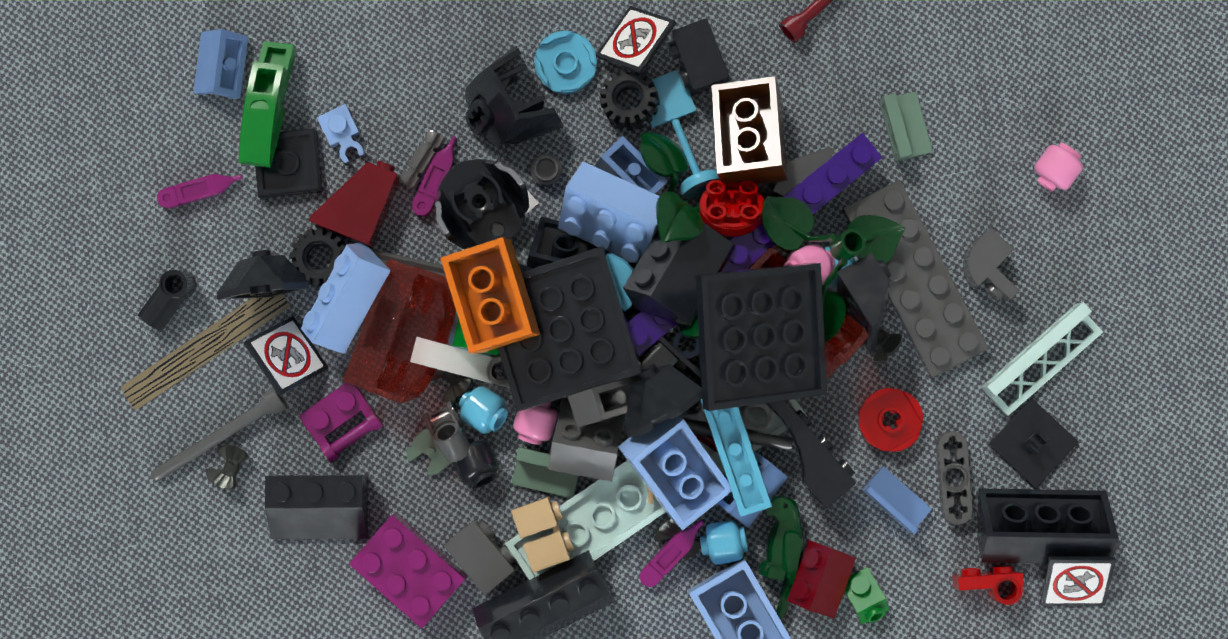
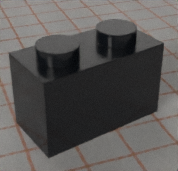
(698, 56)

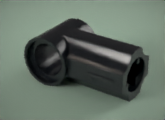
(165, 301)

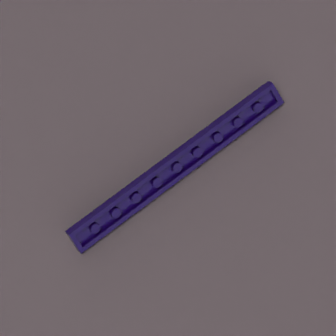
(813, 191)

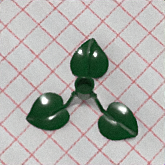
(674, 216)
(789, 222)

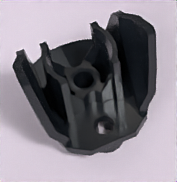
(497, 115)
(474, 180)

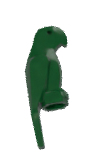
(783, 547)

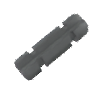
(421, 159)

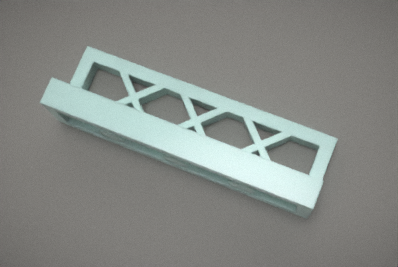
(1038, 349)

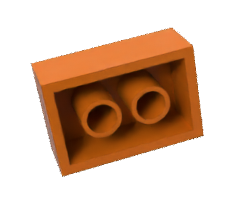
(490, 295)

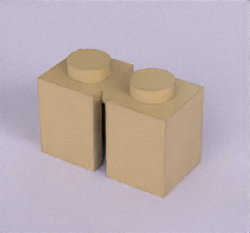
(549, 548)

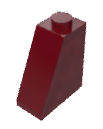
(360, 204)

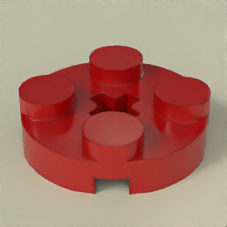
(884, 437)

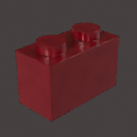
(821, 579)

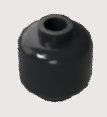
(478, 466)

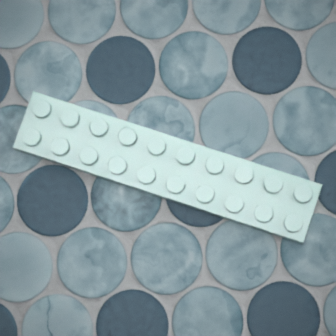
(617, 509)

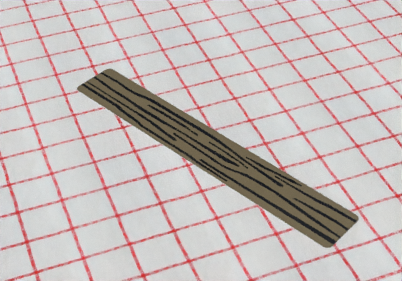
(202, 349)

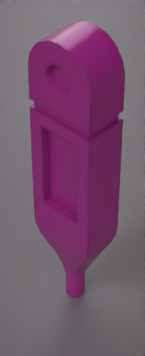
(440, 165)
(195, 190)
(669, 555)

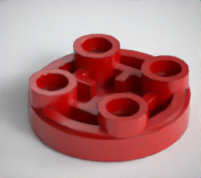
(732, 207)

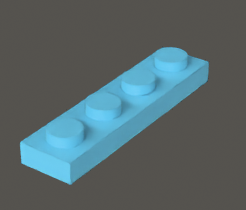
(738, 460)

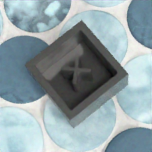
(587, 449)

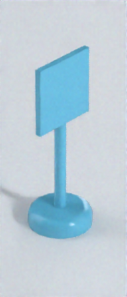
(674, 104)

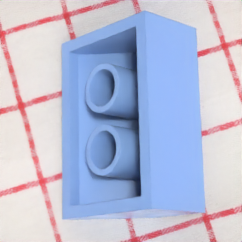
(345, 298)

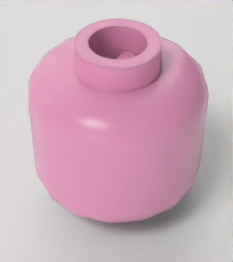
(1058, 167)
(813, 254)
(536, 423)

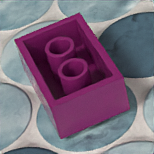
(408, 570)

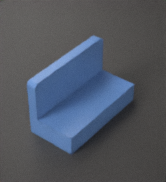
(221, 63)
(896, 499)

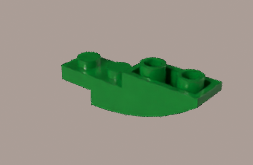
(264, 104)

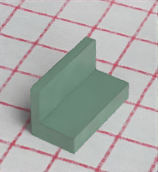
(905, 126)
(533, 473)

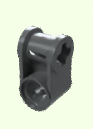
(448, 432)

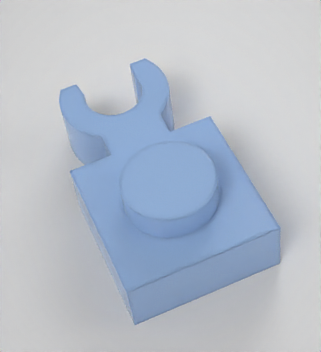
(340, 129)

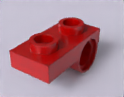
(973, 579)

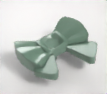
(425, 444)

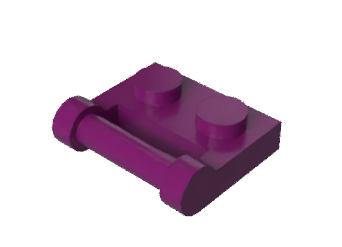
(333, 413)

